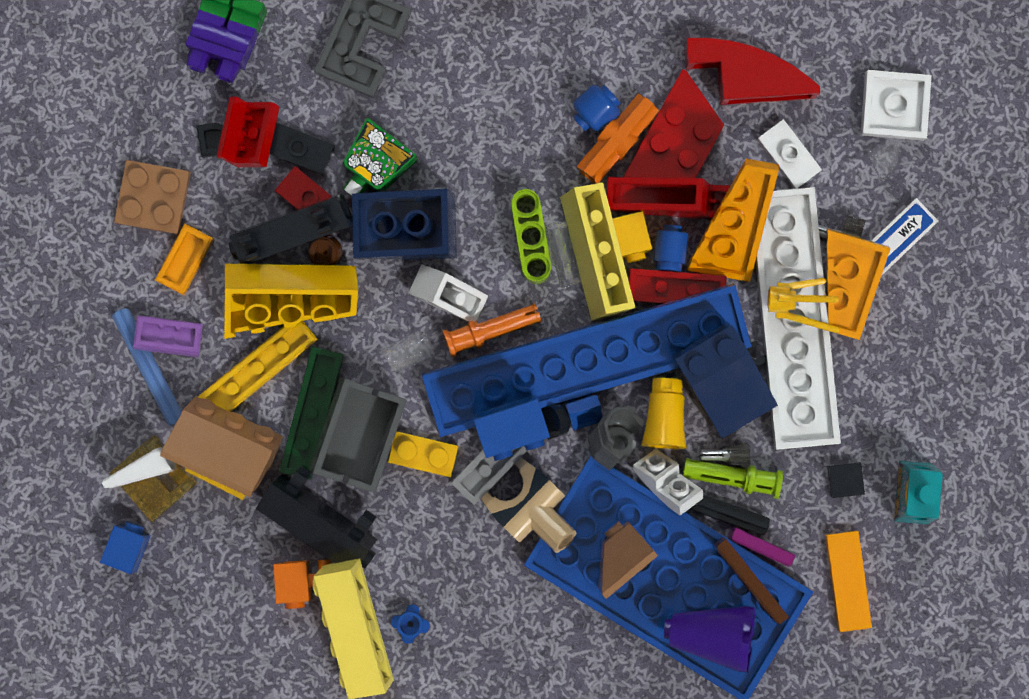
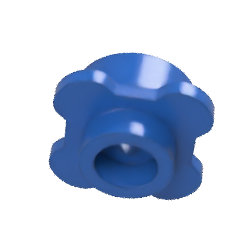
(409, 633)

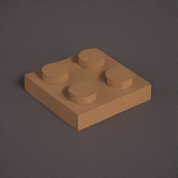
(152, 197)

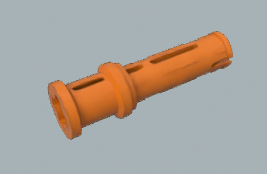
(476, 333)

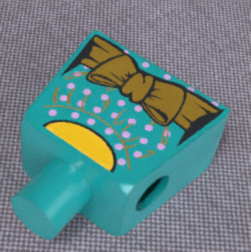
(918, 492)

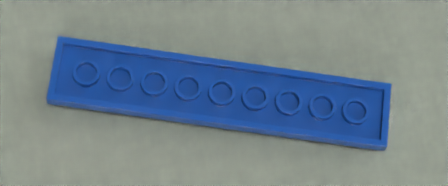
(580, 359)

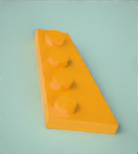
(738, 225)

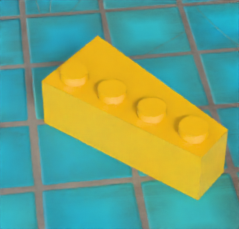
(286, 294)

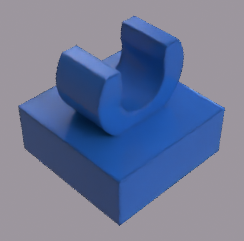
(584, 411)

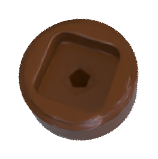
(325, 251)

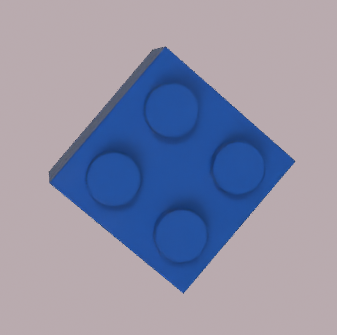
(511, 427)

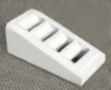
(143, 468)

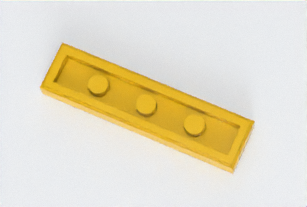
(260, 366)

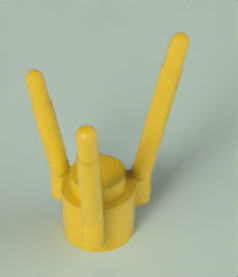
(784, 298)

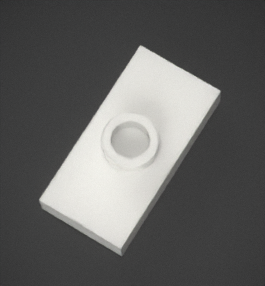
(789, 153)

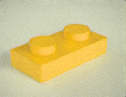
(423, 454)

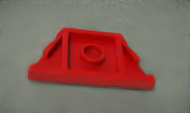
(679, 135)

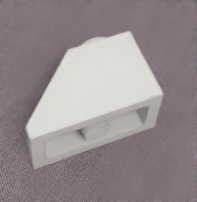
(448, 293)

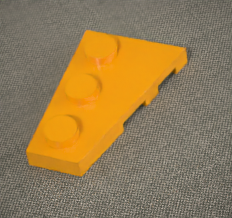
(853, 277)

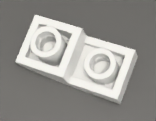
(665, 481)

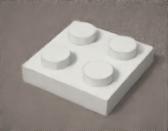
(895, 105)

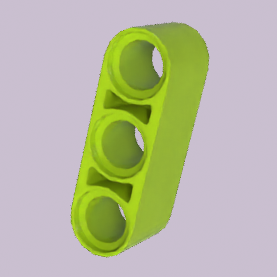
(534, 221)

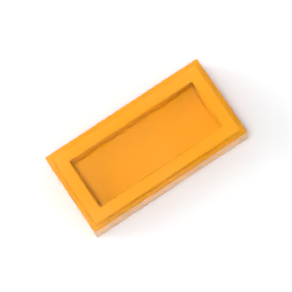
(184, 259)

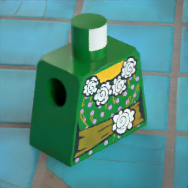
(376, 160)

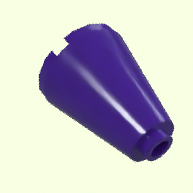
(715, 635)

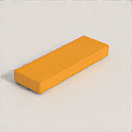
(848, 581)

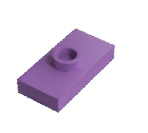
(167, 336)

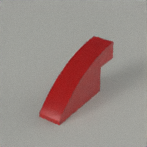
(748, 72)
(665, 196)

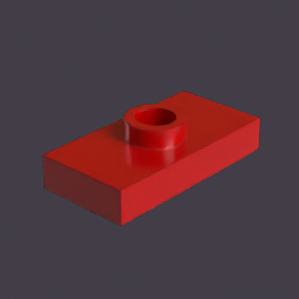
(300, 189)

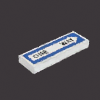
(905, 231)

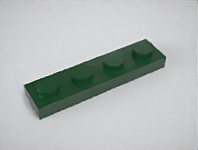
(311, 409)

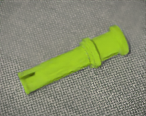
(749, 479)

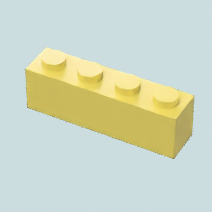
(597, 251)
(353, 629)

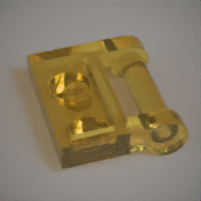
(152, 494)

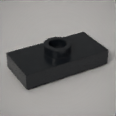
(301, 149)

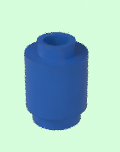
(670, 248)

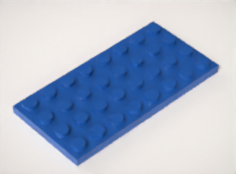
(680, 579)

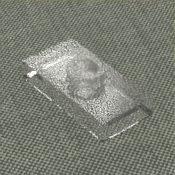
(562, 254)

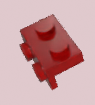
(247, 132)

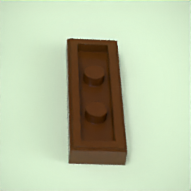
(750, 581)

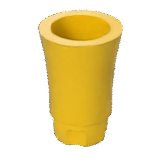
(665, 415)

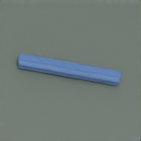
(148, 368)

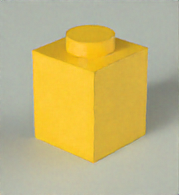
(632, 236)

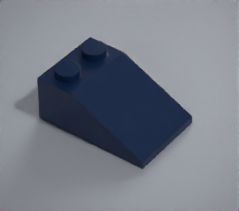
(404, 225)
(725, 379)

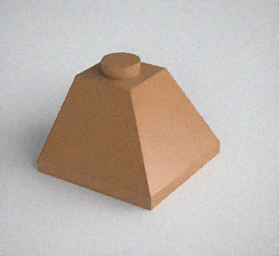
(622, 557)

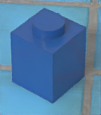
(125, 547)

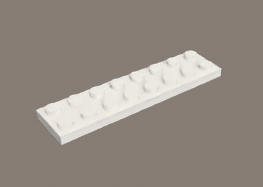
(796, 354)

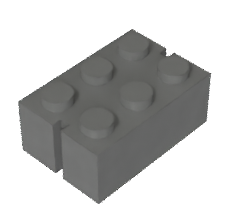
(357, 435)

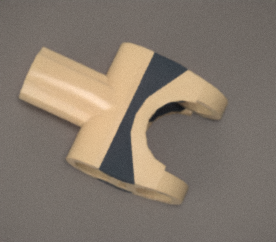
(533, 510)

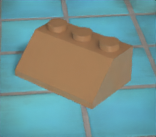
(222, 446)

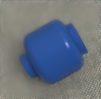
(596, 108)

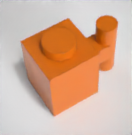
(294, 582)

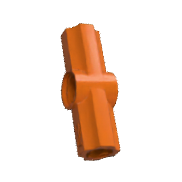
(617, 139)

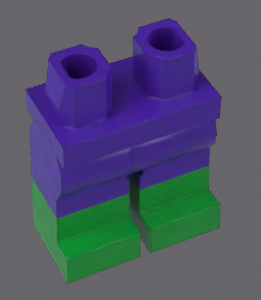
(225, 34)

